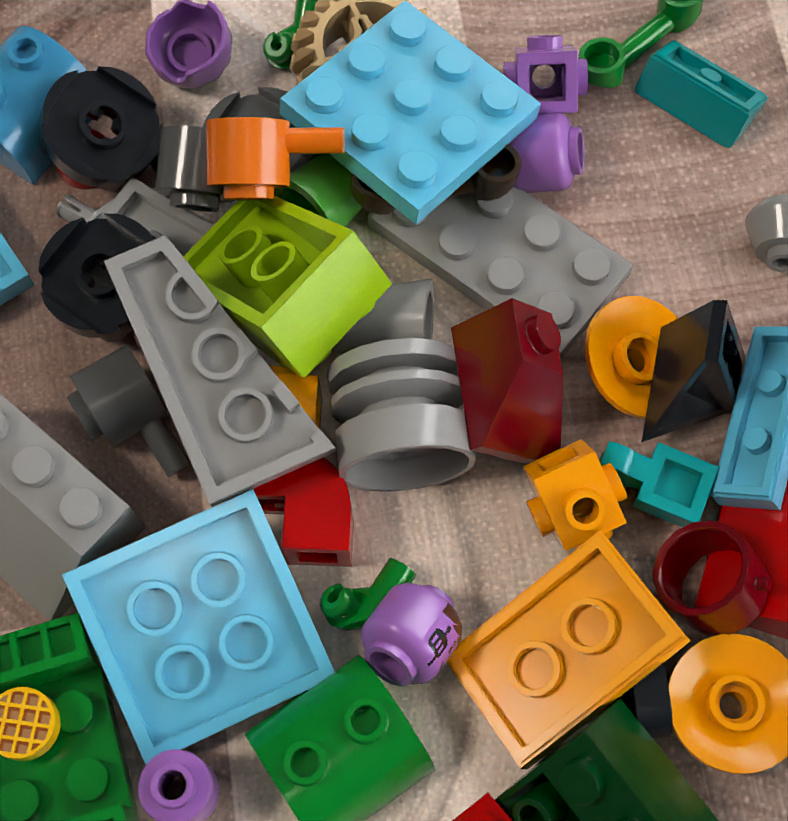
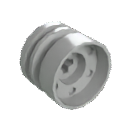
(399, 415)

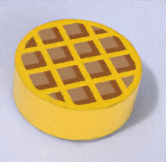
(27, 723)

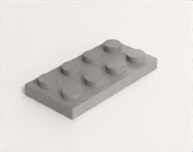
(515, 252)

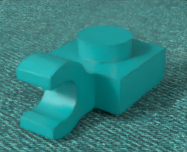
(667, 482)

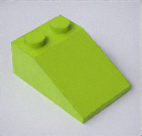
(288, 278)

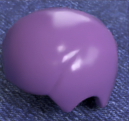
(189, 44)

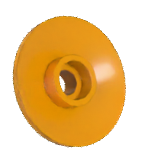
(619, 331)
(751, 674)

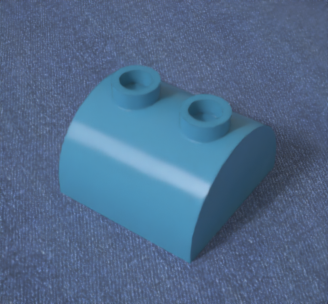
(27, 72)

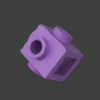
(569, 73)

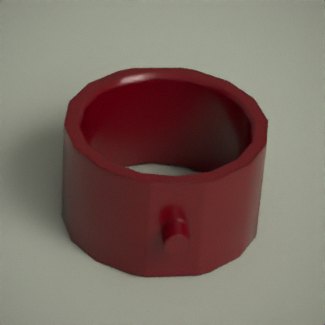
(684, 550)

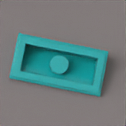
(700, 93)

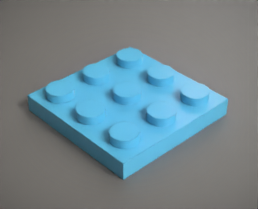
(412, 110)
(199, 626)

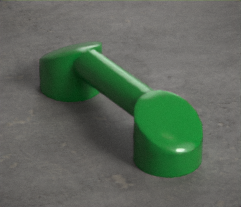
(609, 58)

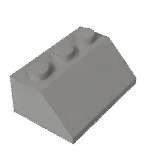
(51, 514)

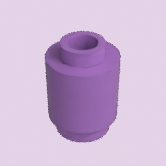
(200, 793)

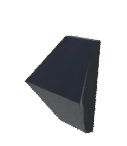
(694, 370)

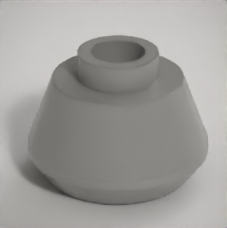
(769, 231)

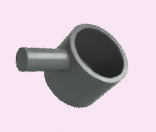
(183, 170)
(120, 402)

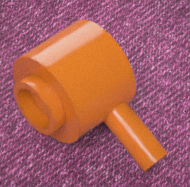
(254, 153)

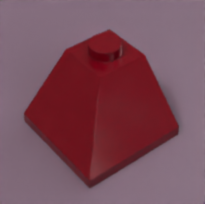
(511, 381)

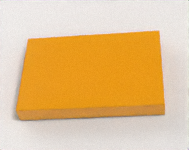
(565, 650)

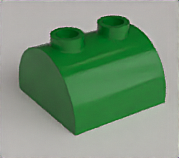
(341, 747)

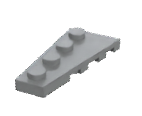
(219, 390)

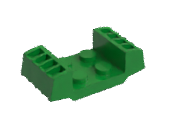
(86, 767)

